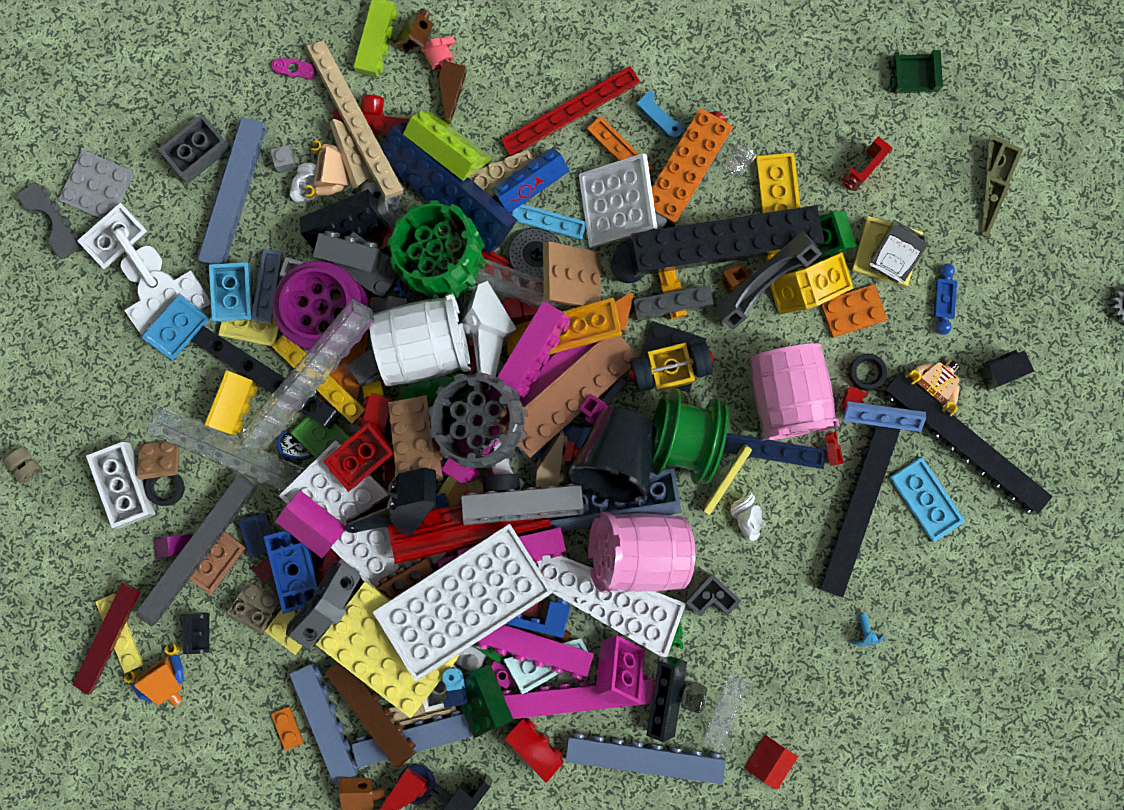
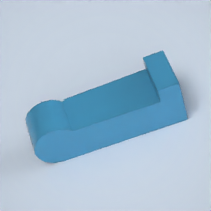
(658, 116)

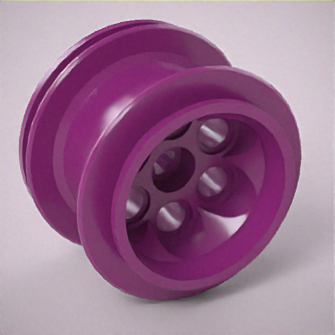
(301, 284)

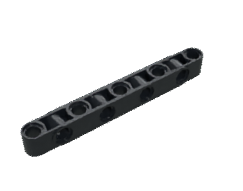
(260, 373)

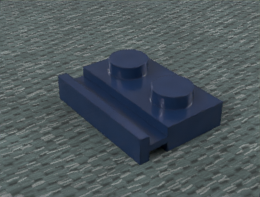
(253, 532)

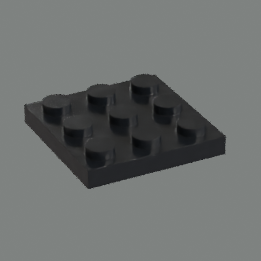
(664, 336)

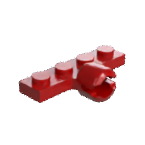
(372, 110)

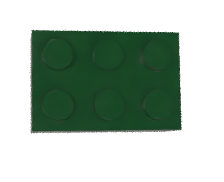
(486, 702)

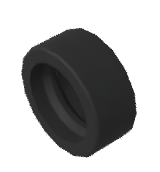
(871, 358)
(501, 482)
(180, 488)

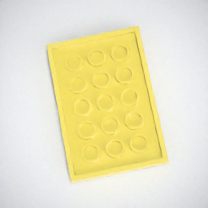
(368, 653)

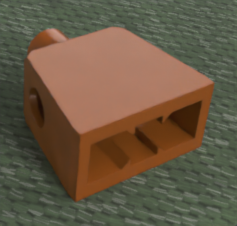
(359, 794)

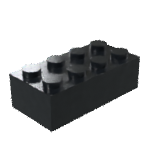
(355, 214)

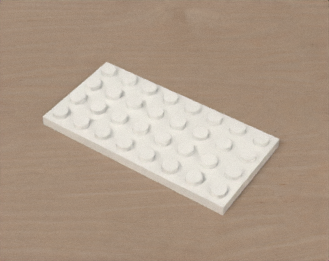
(366, 550)
(462, 602)

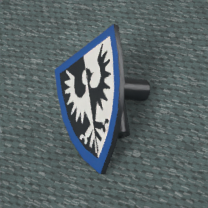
(291, 448)

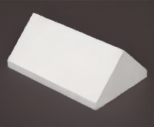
(101, 240)

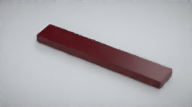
(106, 638)

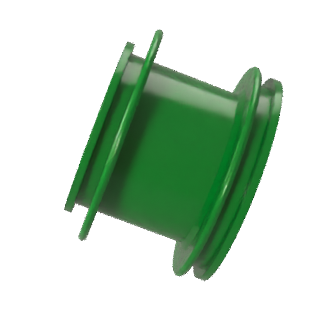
(689, 436)

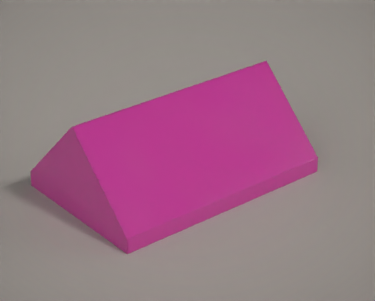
(311, 524)

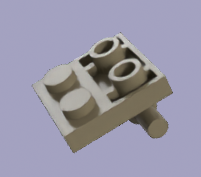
(254, 608)

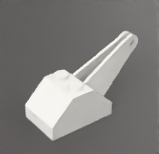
(487, 326)

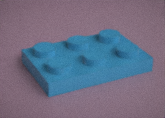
(175, 326)

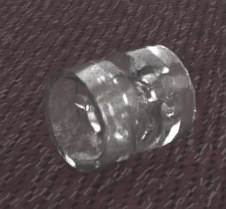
(738, 161)

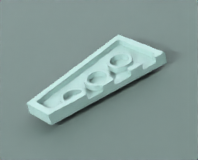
(529, 676)

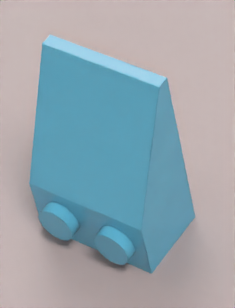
(231, 291)

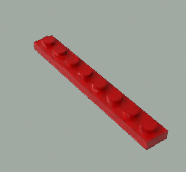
(570, 111)

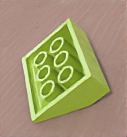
(446, 144)

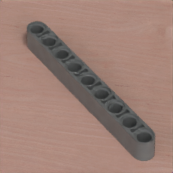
(196, 550)

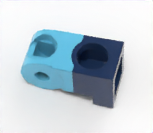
(455, 688)

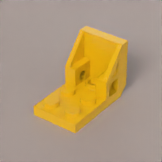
(811, 285)

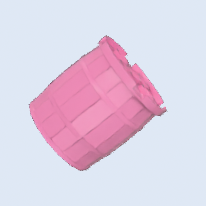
(792, 391)
(641, 552)

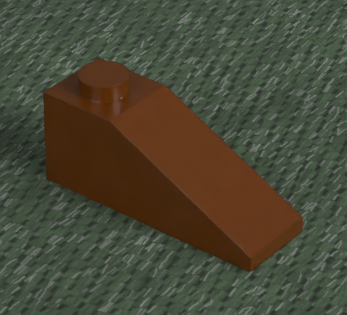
(451, 82)

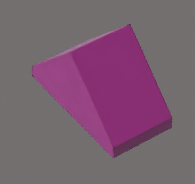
(170, 546)

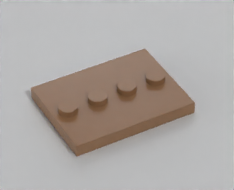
(571, 275)

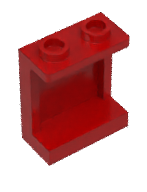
(878, 151)

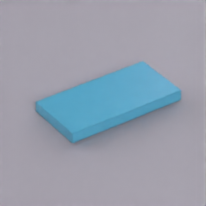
(927, 499)

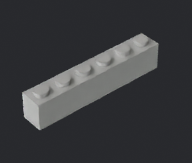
(522, 505)

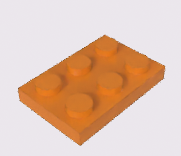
(854, 311)

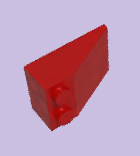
(359, 456)

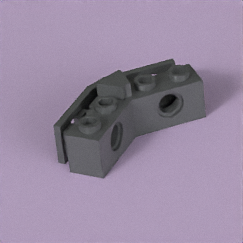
(325, 605)

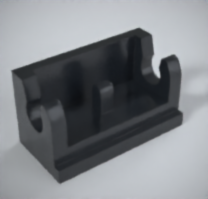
(196, 633)

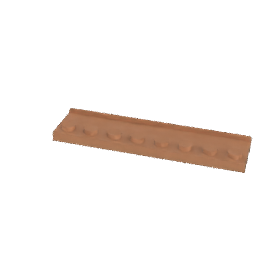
(561, 399)

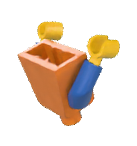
(160, 681)

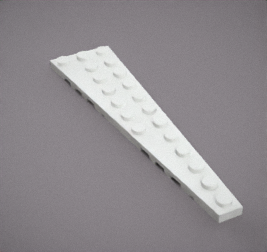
(641, 616)

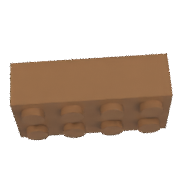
(410, 435)

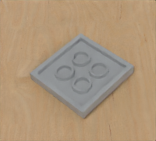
(95, 185)

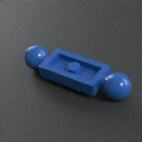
(945, 299)

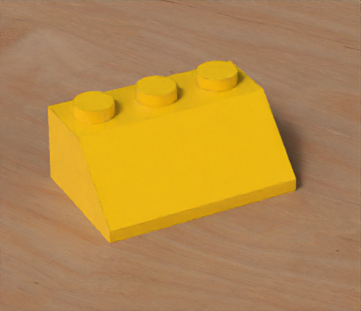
(231, 403)

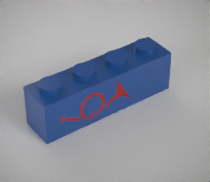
(530, 180)

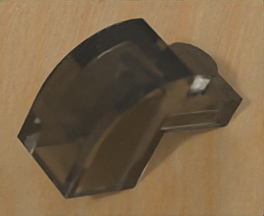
(693, 697)

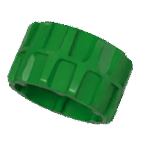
(415, 227)

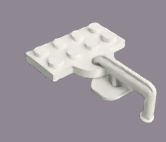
(145, 268)

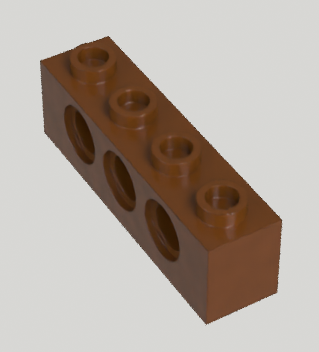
(423, 566)

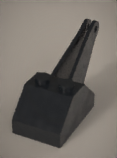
(406, 506)

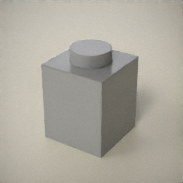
(284, 159)

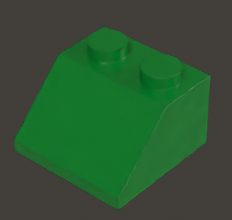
(836, 234)

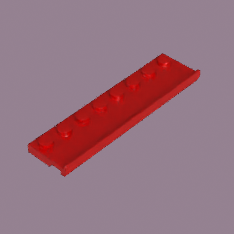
(445, 532)

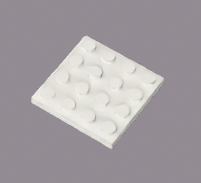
(617, 200)

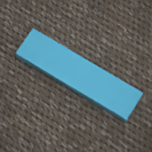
(550, 221)

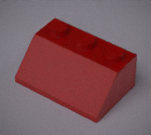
(535, 748)

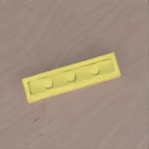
(727, 479)

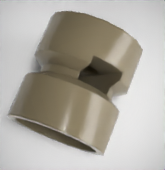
(22, 465)

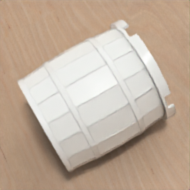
(419, 341)

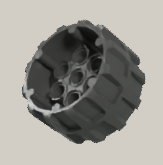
(446, 403)

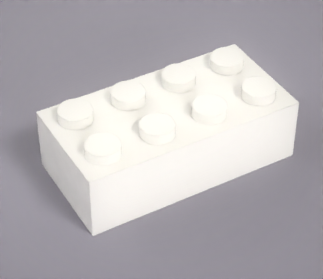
(119, 486)

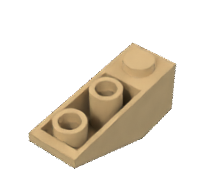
(550, 463)

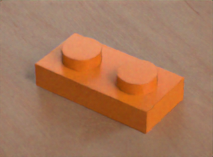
(287, 728)

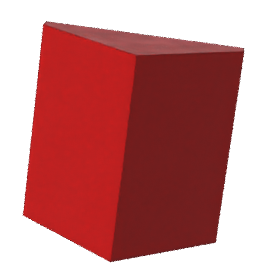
(771, 762)

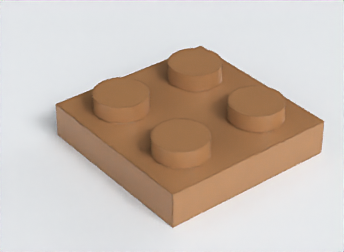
(158, 460)

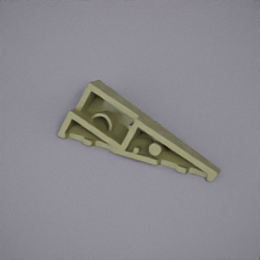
(1001, 164)

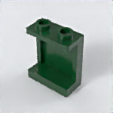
(916, 72)

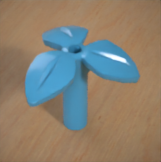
(869, 637)

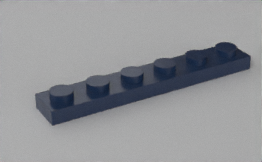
(776, 451)

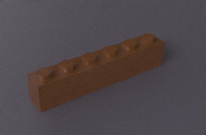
(373, 715)

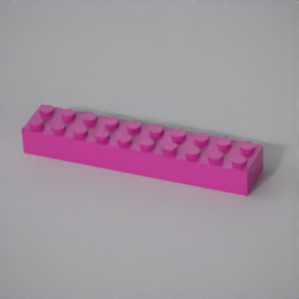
(518, 373)

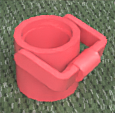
(438, 51)

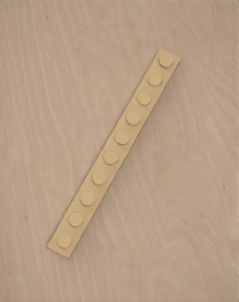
(354, 120)

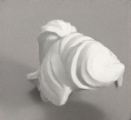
(304, 177)
(748, 516)

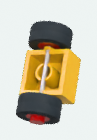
(671, 366)

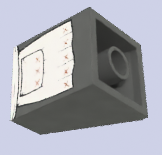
(898, 252)

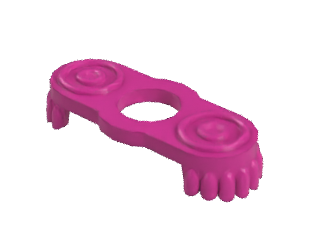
(305, 69)

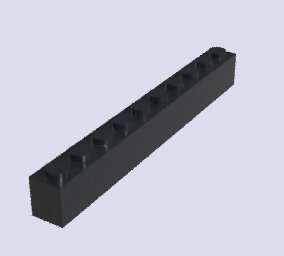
(969, 446)
(857, 510)

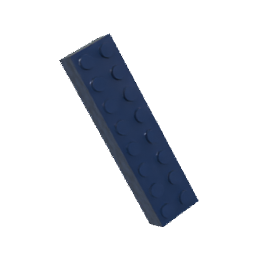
(440, 184)

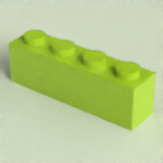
(375, 38)

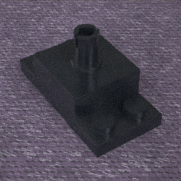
(464, 796)

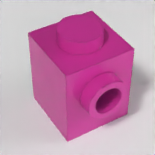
(591, 408)

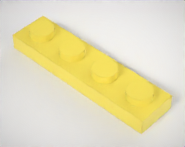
(125, 646)

